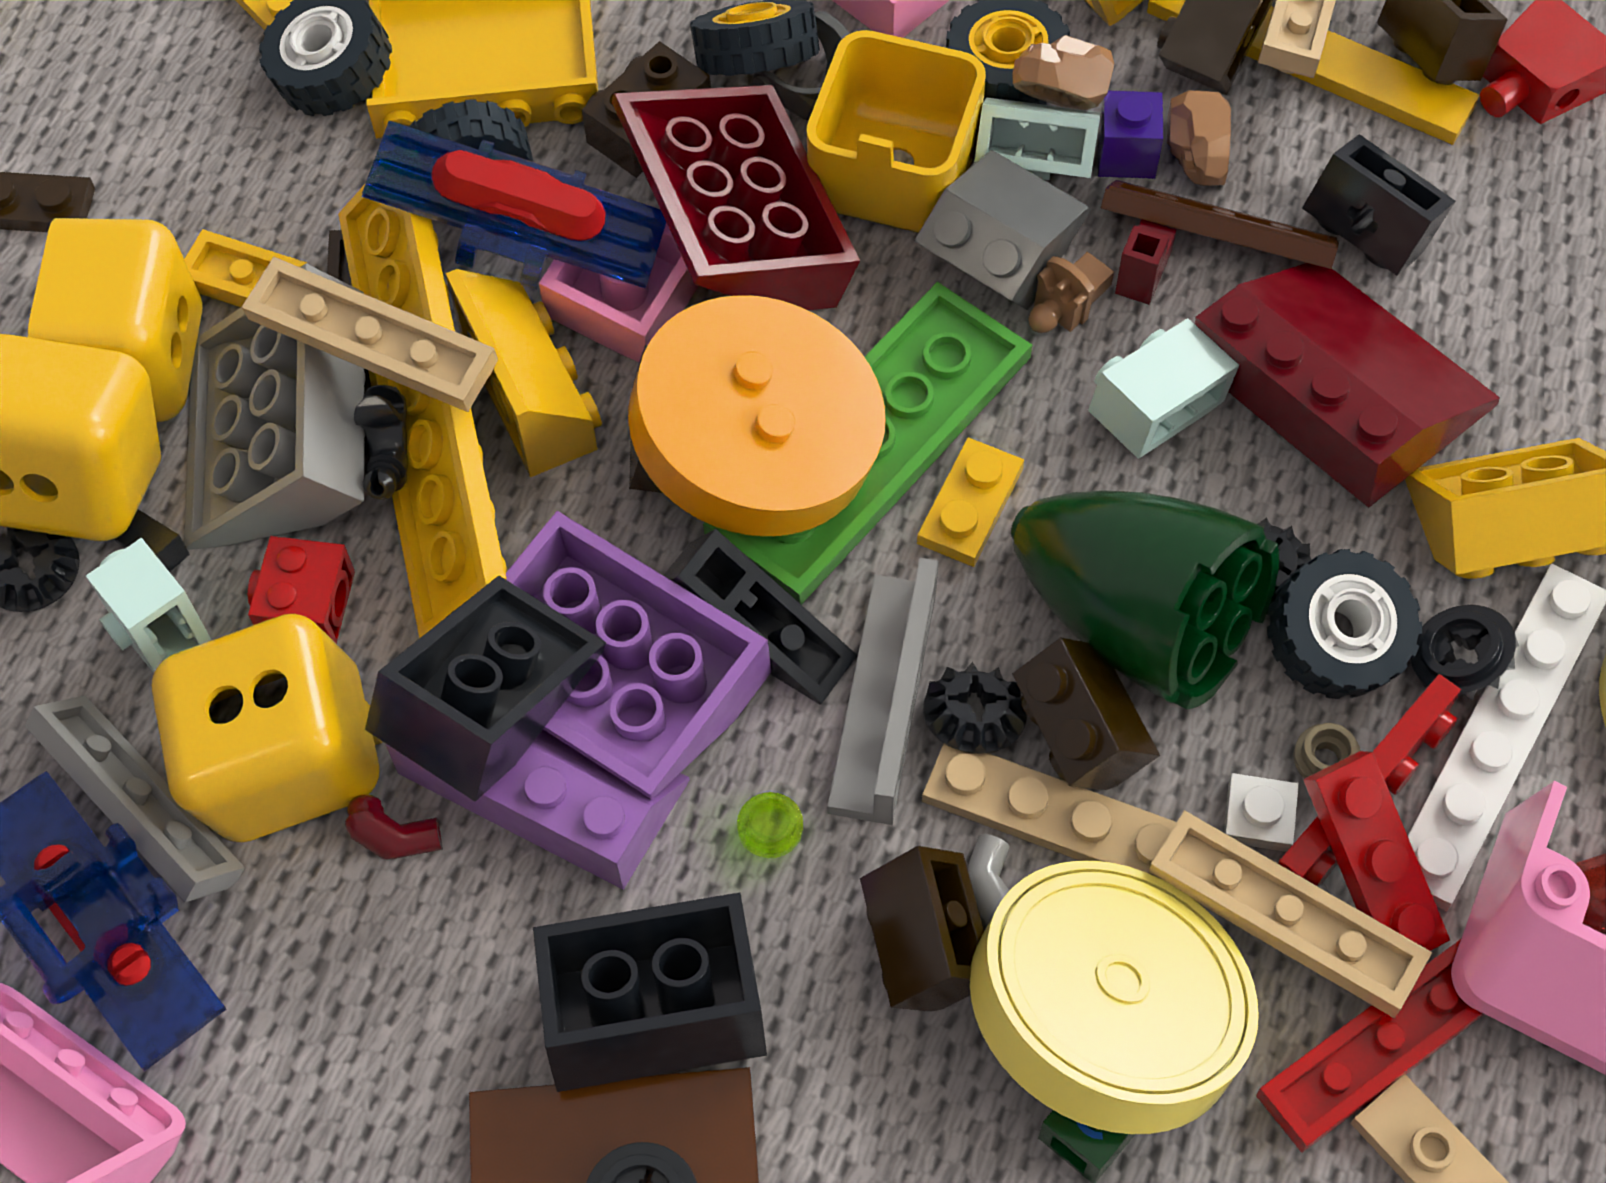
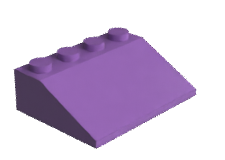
(669, 664)

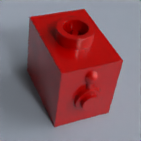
(302, 580)

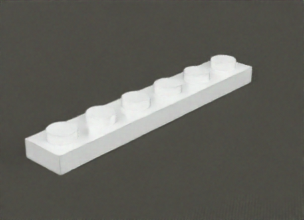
(1503, 732)

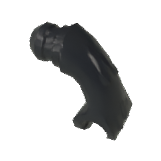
(384, 423)

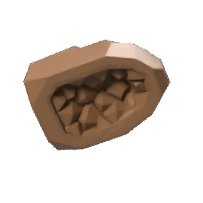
(1065, 73)
(1200, 135)

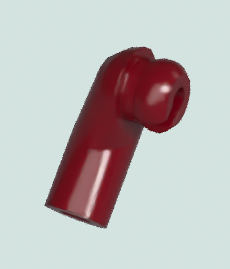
(384, 836)

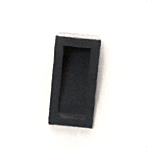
(161, 540)

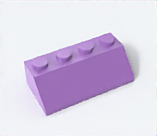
(566, 807)

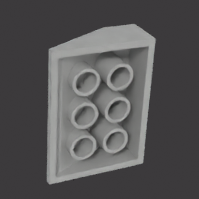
(269, 434)

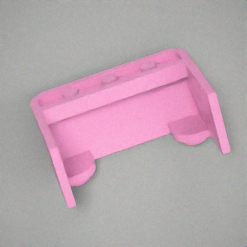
(1526, 943)
(74, 1109)

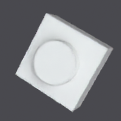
(1261, 812)

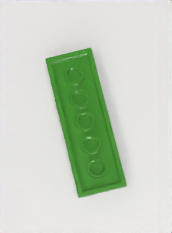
(934, 381)

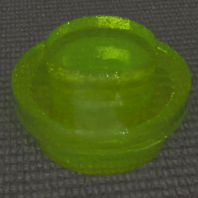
(770, 825)

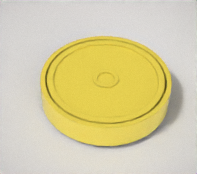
(1113, 997)

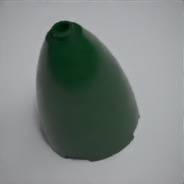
(1150, 583)

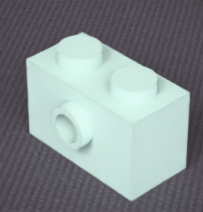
(1039, 136)
(1162, 387)
(145, 605)

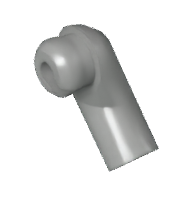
(985, 873)

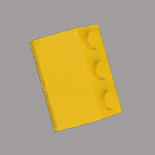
(532, 377)
(1513, 507)

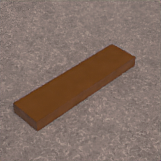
(1221, 223)

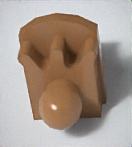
(1067, 292)

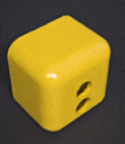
(887, 98)
(123, 292)
(73, 438)
(269, 762)

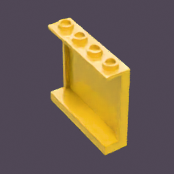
(506, 52)

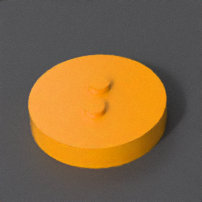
(756, 415)

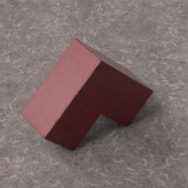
(1144, 260)

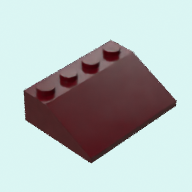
(740, 193)
(1342, 377)

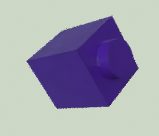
(1130, 134)

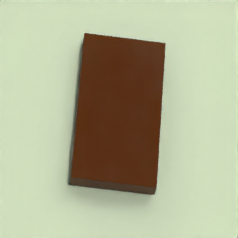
(562, 1135)

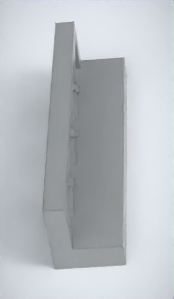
(883, 696)

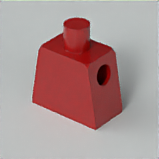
(1545, 63)

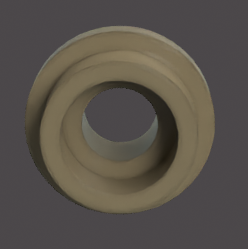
(1321, 736)

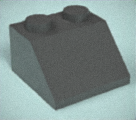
(1002, 226)

